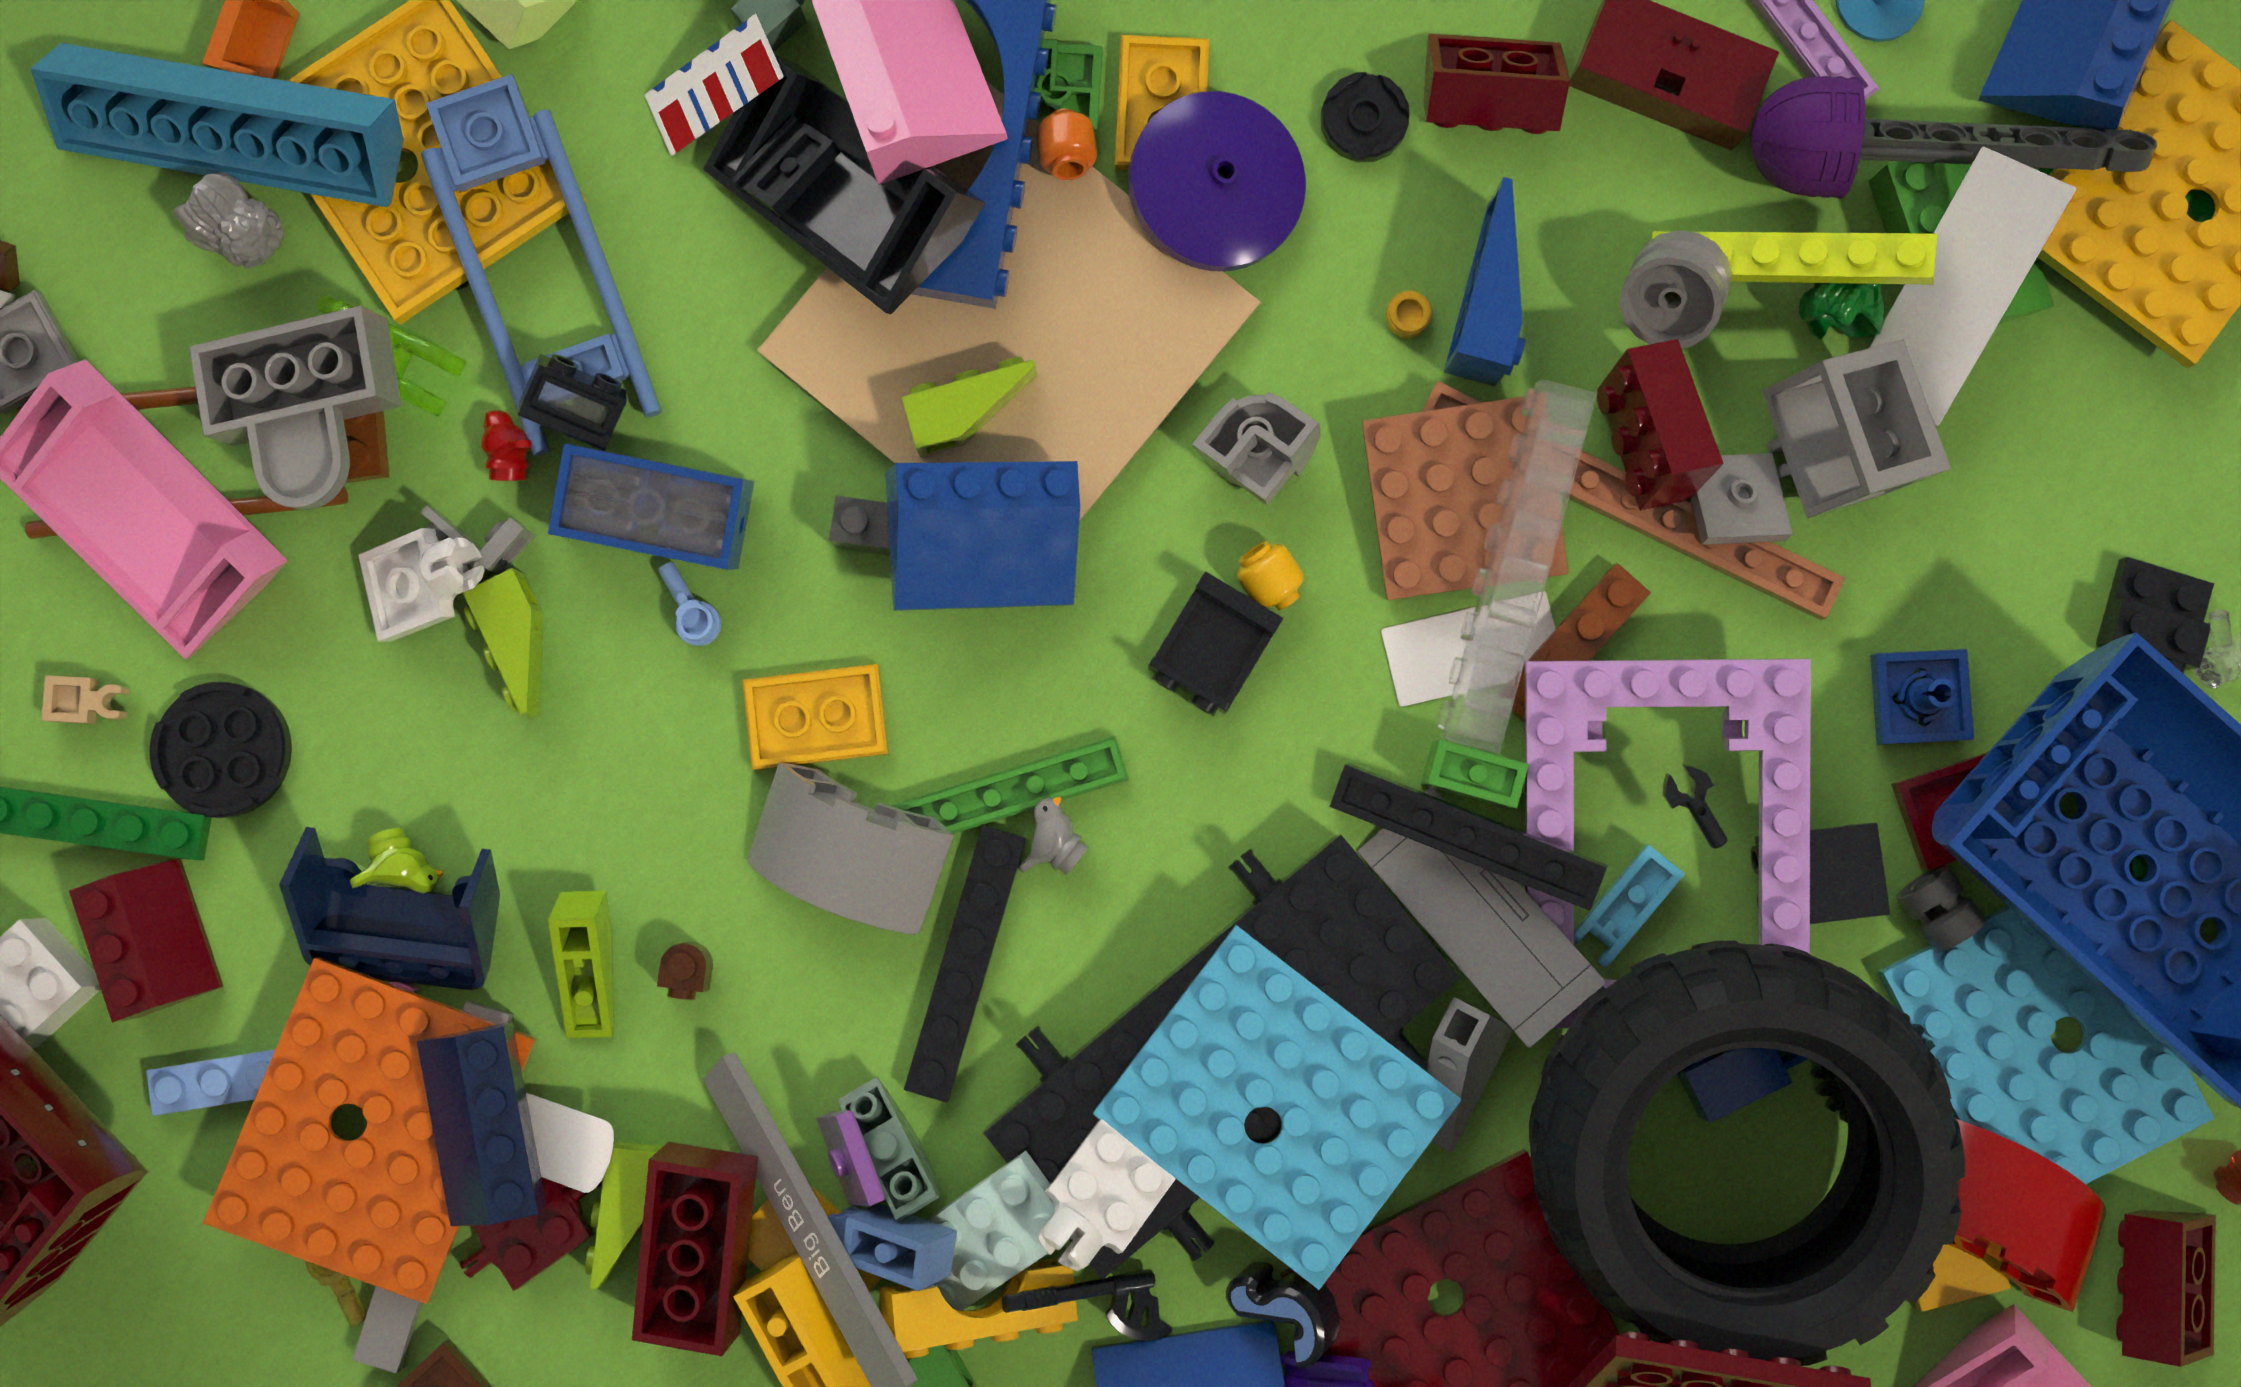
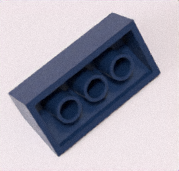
(482, 1126)

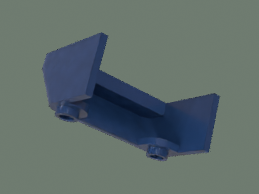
(391, 929)

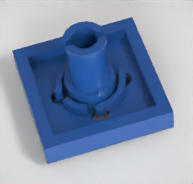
(1940, 696)

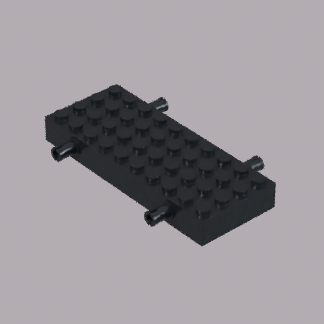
(1321, 920)

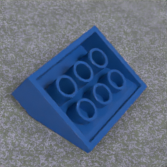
(2075, 59)
(982, 534)
(1204, 1358)

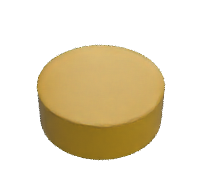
(1408, 314)

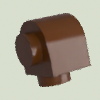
(685, 970)

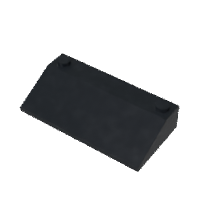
(865, 232)

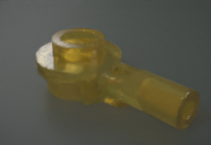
(343, 1291)

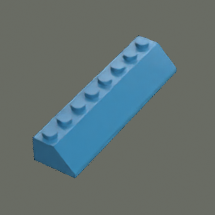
(221, 122)

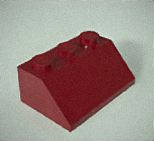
(1495, 83)
(145, 939)
(2167, 1286)

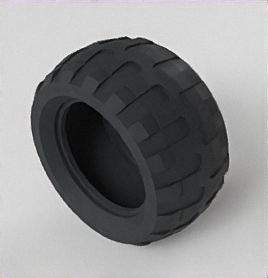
(1835, 1268)

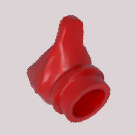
(504, 447)

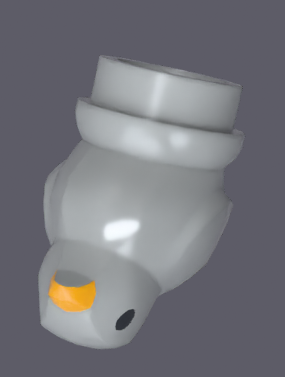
(1054, 838)

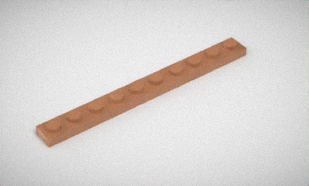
(1674, 525)

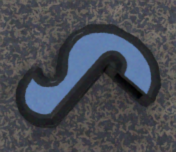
(1290, 1301)

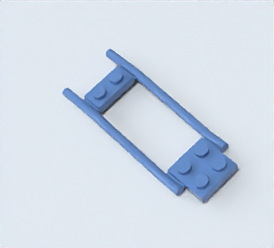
(491, 136)

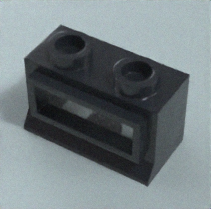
(572, 400)

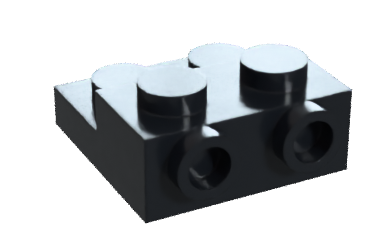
(2161, 608)

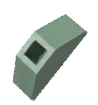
(893, 1148)

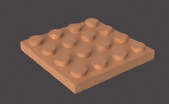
(1438, 492)

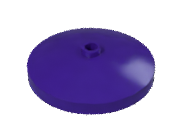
(1193, 209)

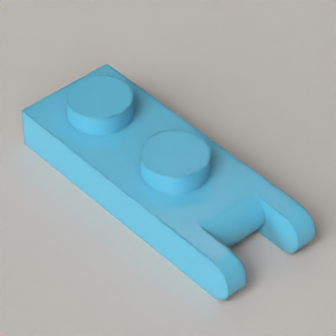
(1629, 902)

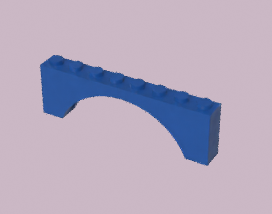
(975, 268)

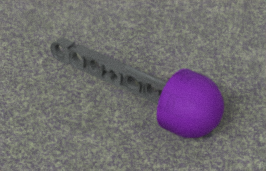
(1817, 131)

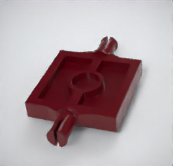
(533, 1243)

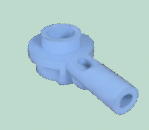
(696, 620)

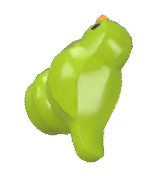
(397, 863)

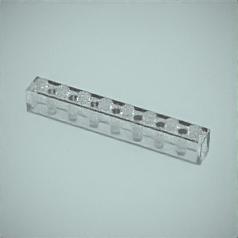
(1517, 565)

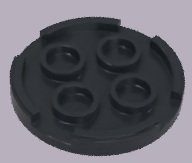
(221, 750)

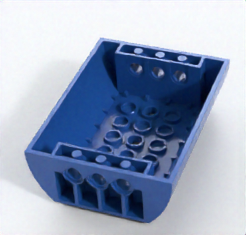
(2150, 780)

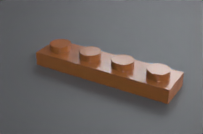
(1588, 624)

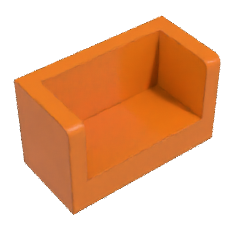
(251, 37)

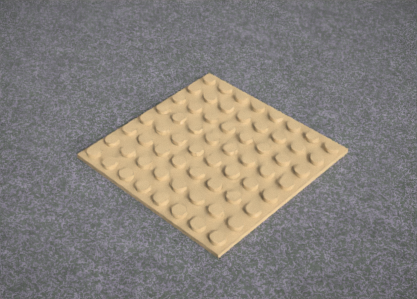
(1087, 298)

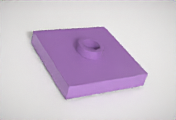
(850, 1158)

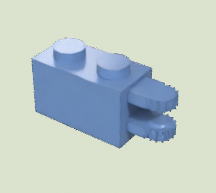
(904, 1251)

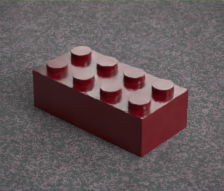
(694, 1248)

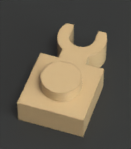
(79, 699)

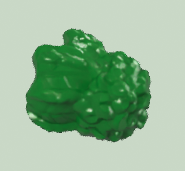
(1848, 306)

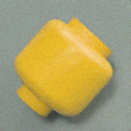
(1270, 575)

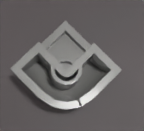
(1259, 443)

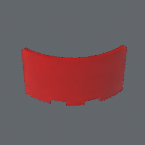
(2026, 1216)

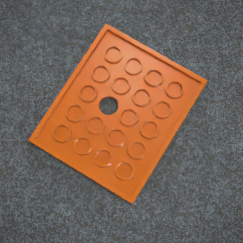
(340, 1203)

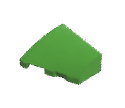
(1072, 78)

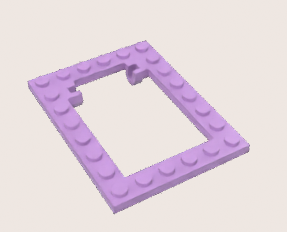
(1773, 697)

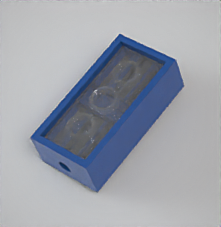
(650, 507)

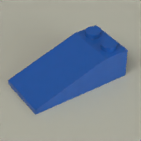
(1490, 313)

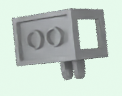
(1854, 428)

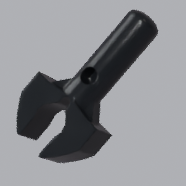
(1696, 804)

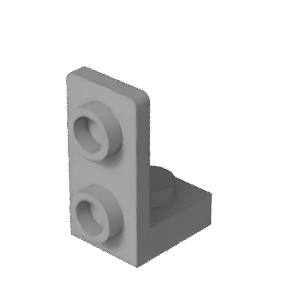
(503, 541)

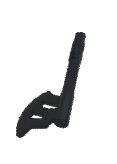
(1117, 1285)

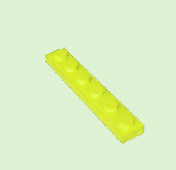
(1828, 257)

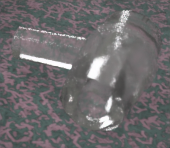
(2223, 659)

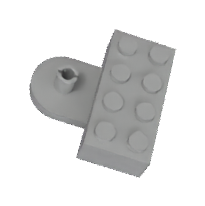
(290, 397)

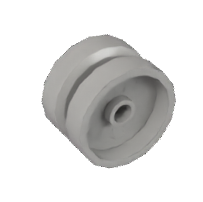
(1676, 289)

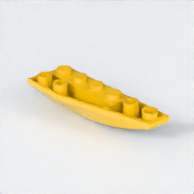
(797, 1328)

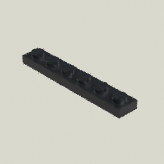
(1469, 836)
(965, 964)

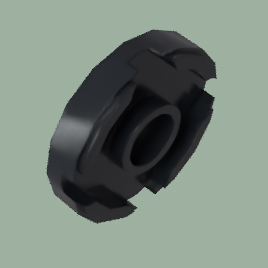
(1364, 117)

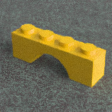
(926, 1319)

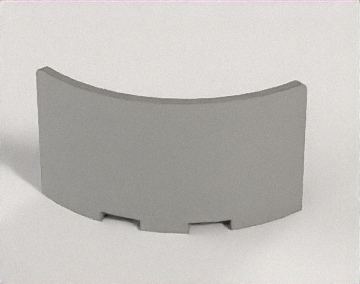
(846, 855)

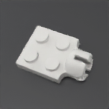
(416, 580)
(1102, 1197)

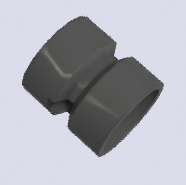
(1949, 923)

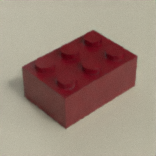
(1658, 425)

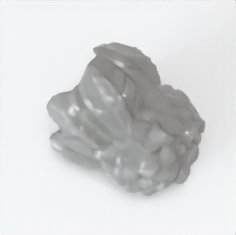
(228, 222)

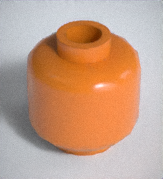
(1066, 144)

